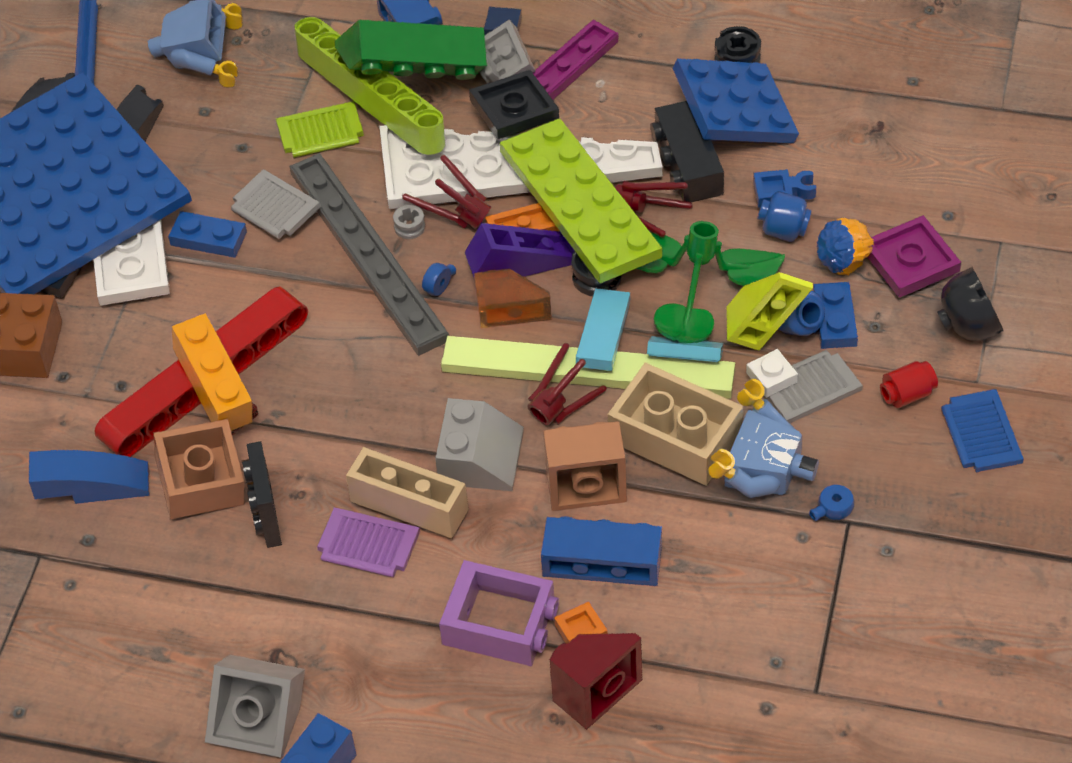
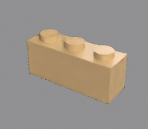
(407, 492)

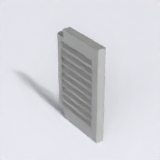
(274, 204)
(819, 383)

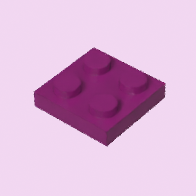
(912, 256)

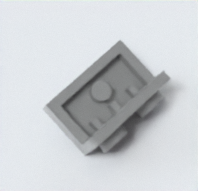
(505, 53)

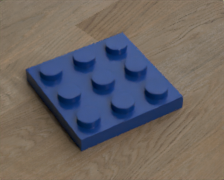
(735, 101)

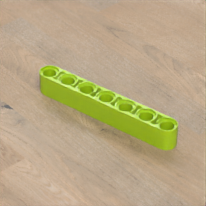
(378, 94)

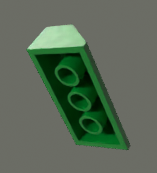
(413, 49)

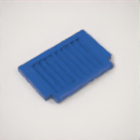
(982, 431)

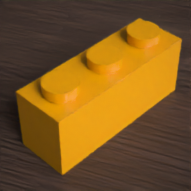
(211, 372)

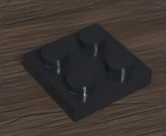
(514, 104)
(261, 495)

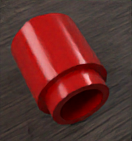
(908, 383)

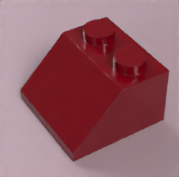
(595, 673)

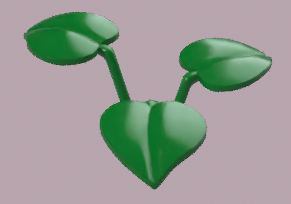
(701, 245)

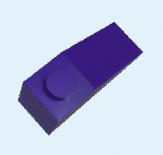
(518, 249)

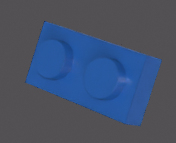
(207, 234)
(839, 323)

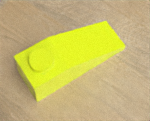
(763, 308)

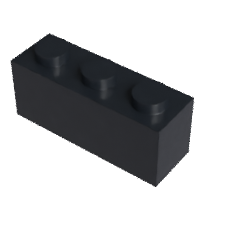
(687, 153)

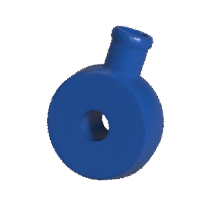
(437, 278)
(834, 502)

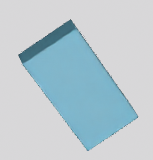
(692, 351)

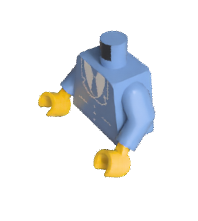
(195, 37)
(764, 451)

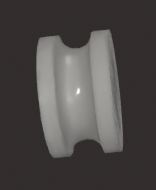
(412, 213)

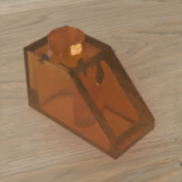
(510, 299)

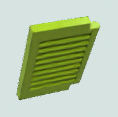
(320, 129)

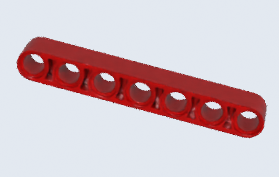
(171, 394)

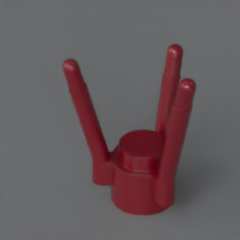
(637, 199)
(471, 208)
(548, 404)

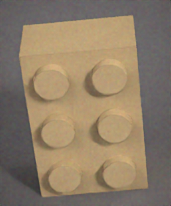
(675, 422)

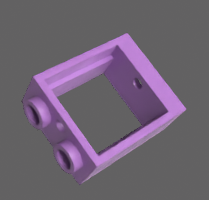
(491, 641)

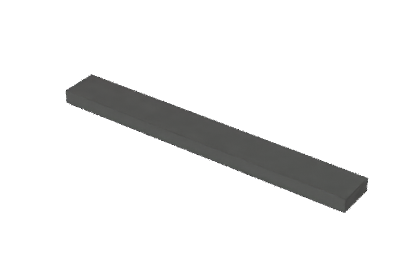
(370, 255)

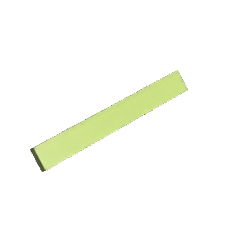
(532, 361)

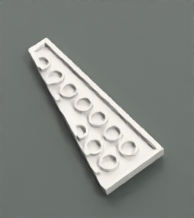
(487, 169)

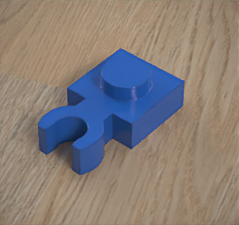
(769, 182)

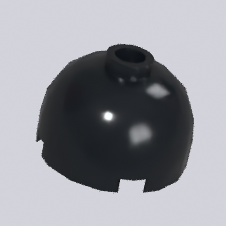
(968, 308)

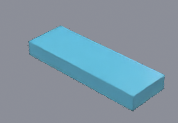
(603, 329)

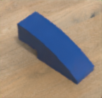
(87, 475)

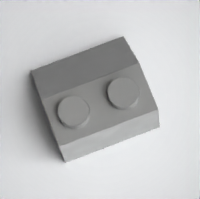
(478, 445)
(253, 705)

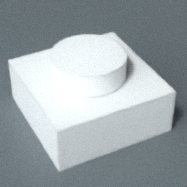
(772, 372)

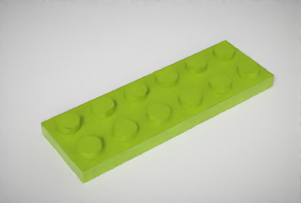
(580, 200)

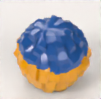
(844, 245)

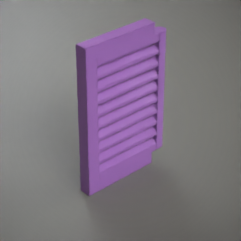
(367, 542)

